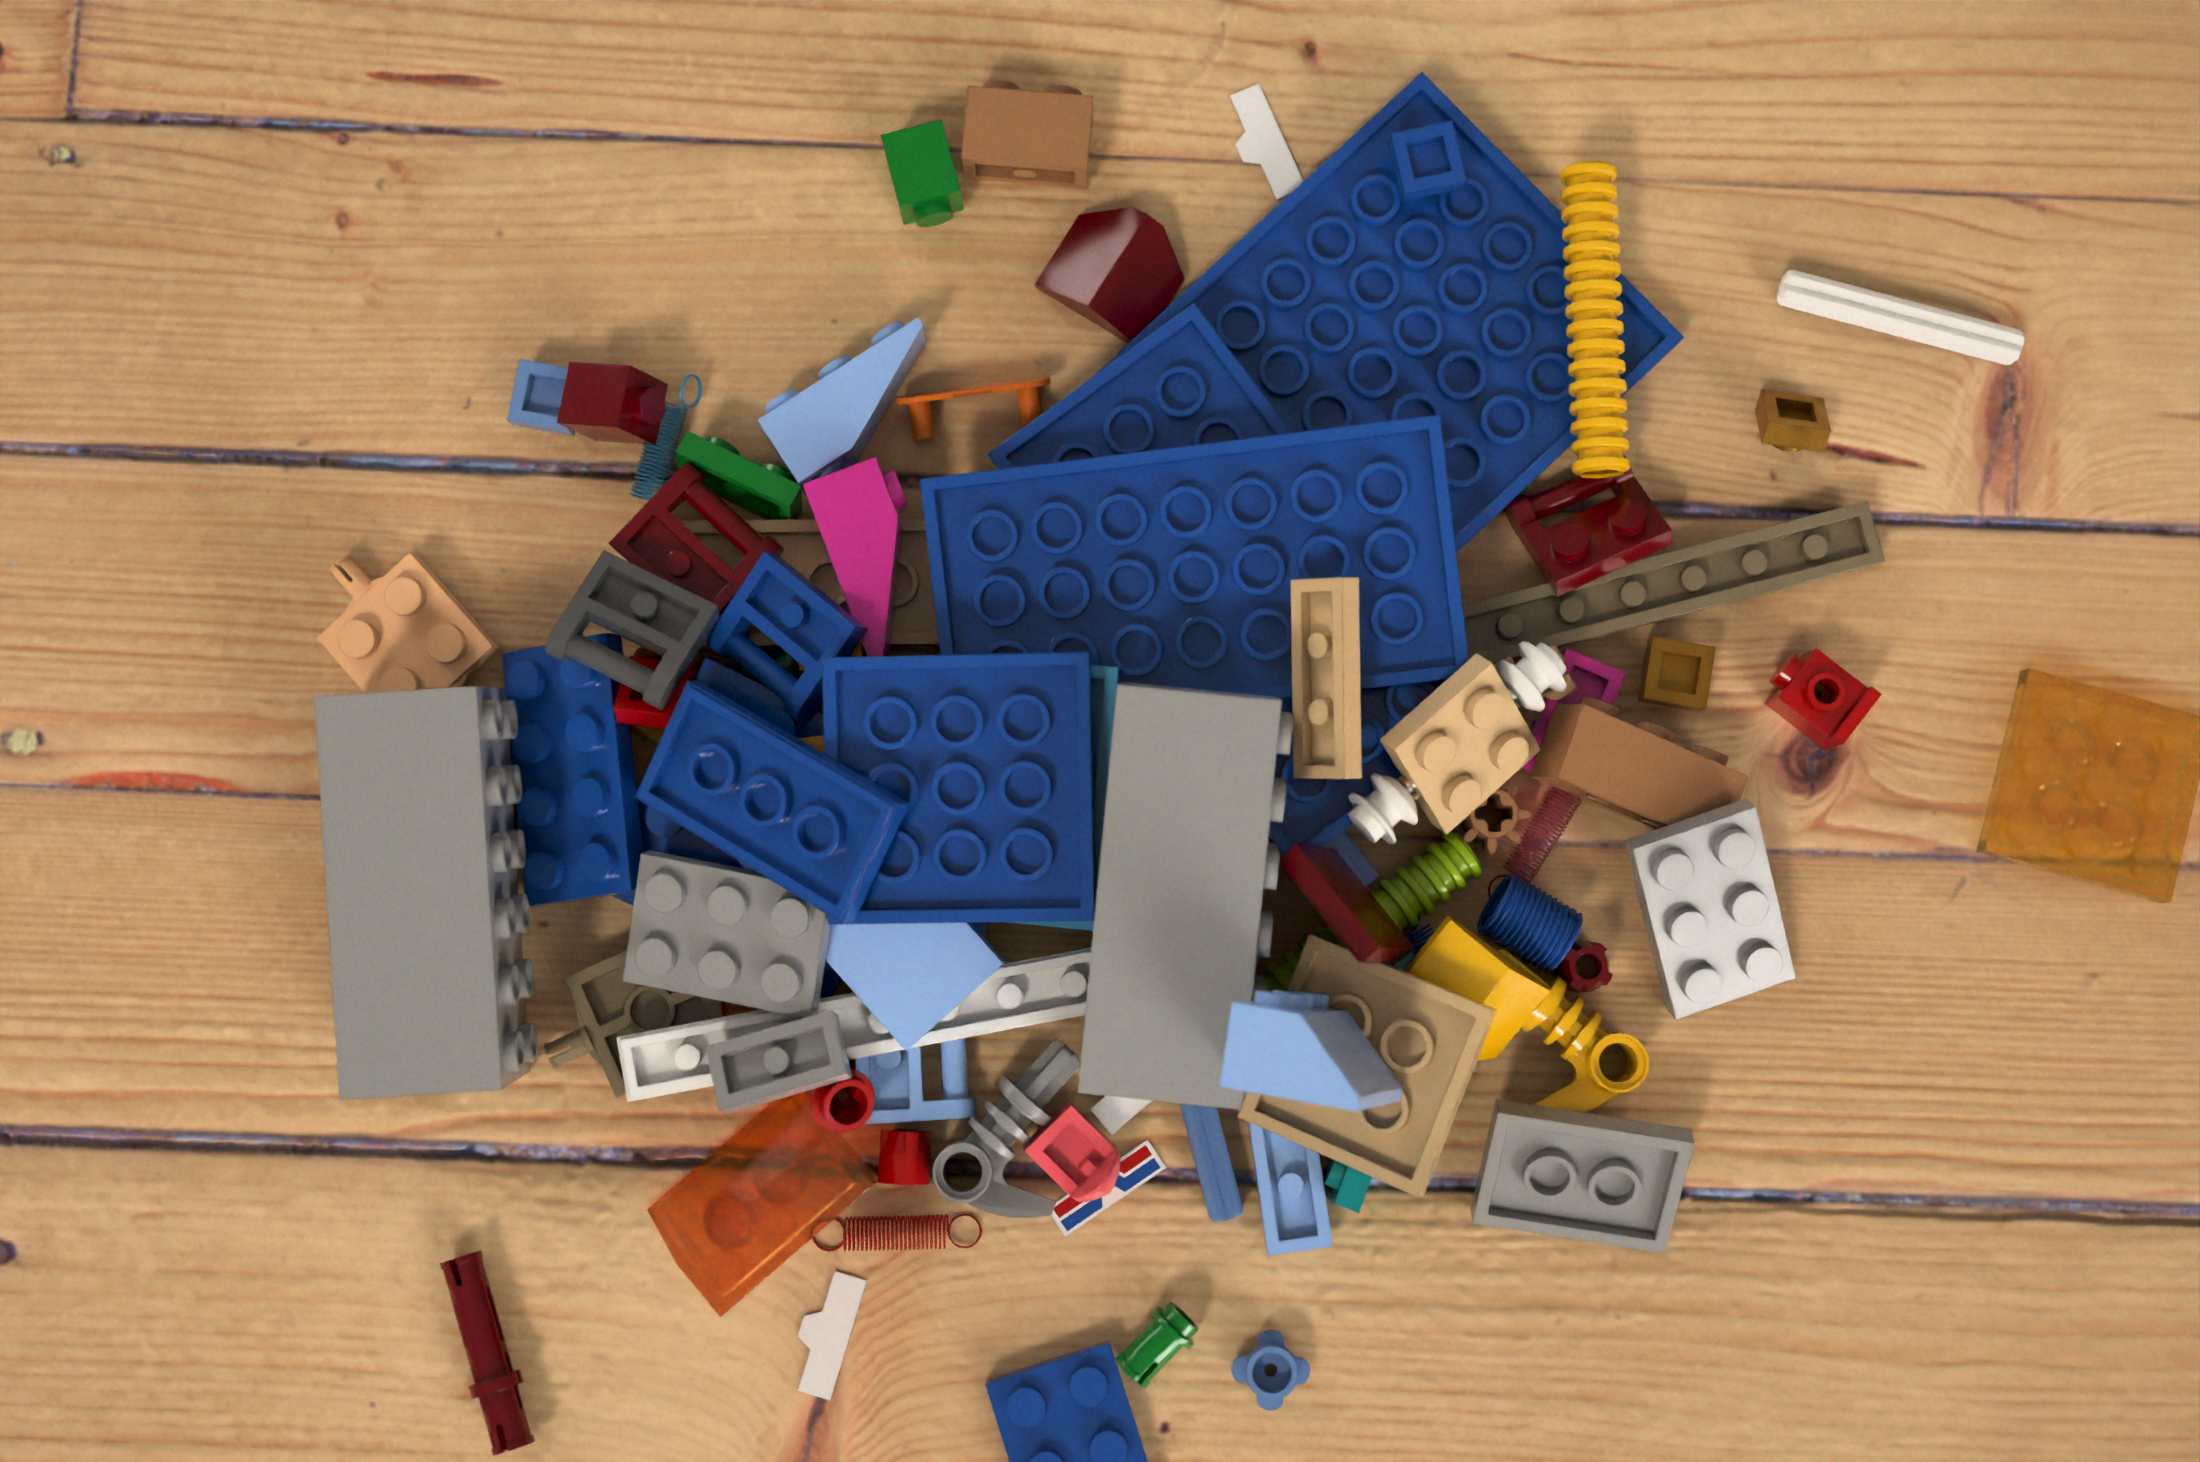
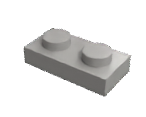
(778, 1062)

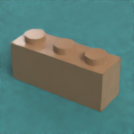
(1632, 767)

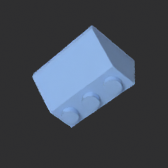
(1304, 1053)

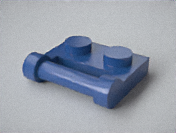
(797, 620)

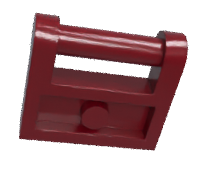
(1592, 540)
(671, 551)

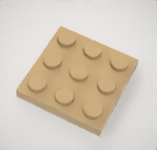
(1423, 1037)

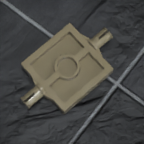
(618, 1008)

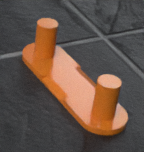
(920, 406)

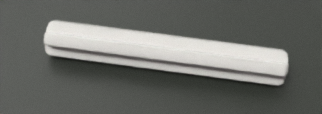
(1900, 317)

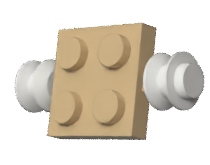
(1460, 743)

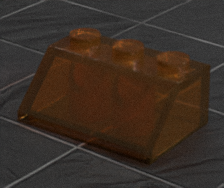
(758, 1200)

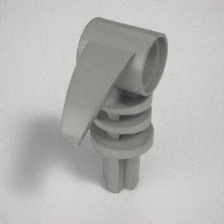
(1000, 1128)

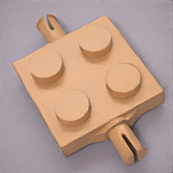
(404, 630)

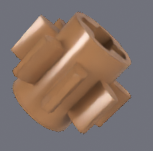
(1478, 828)

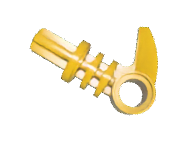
(1581, 1046)

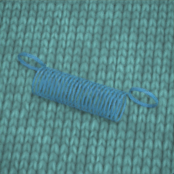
(657, 465)

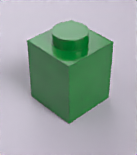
(923, 174)

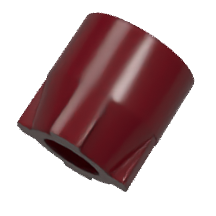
(1568, 972)

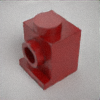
(1795, 699)

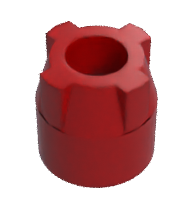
(904, 1157)

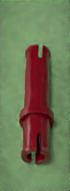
(487, 1353)

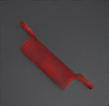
(887, 1219)

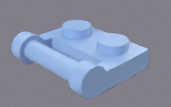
(900, 1087)

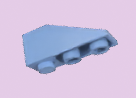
(837, 416)

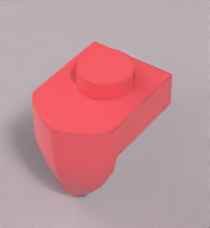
(1075, 1154)

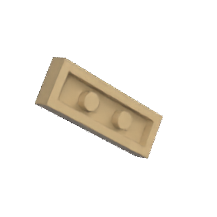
(1326, 678)

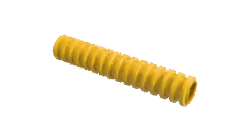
(1594, 319)

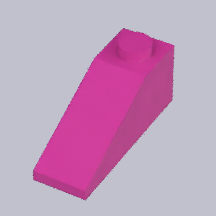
(863, 541)

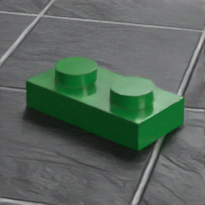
(759, 489)

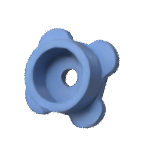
(1289, 1372)

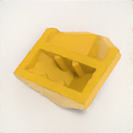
(1478, 971)

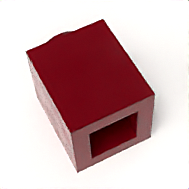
(612, 403)

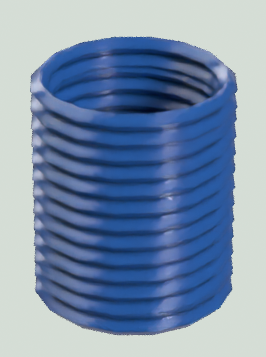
(1530, 922)

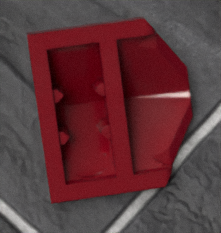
(1114, 270)

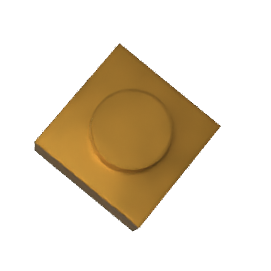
(1792, 421)
(1676, 674)

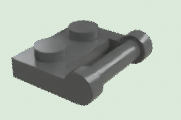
(642, 611)

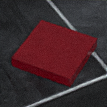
(1346, 904)

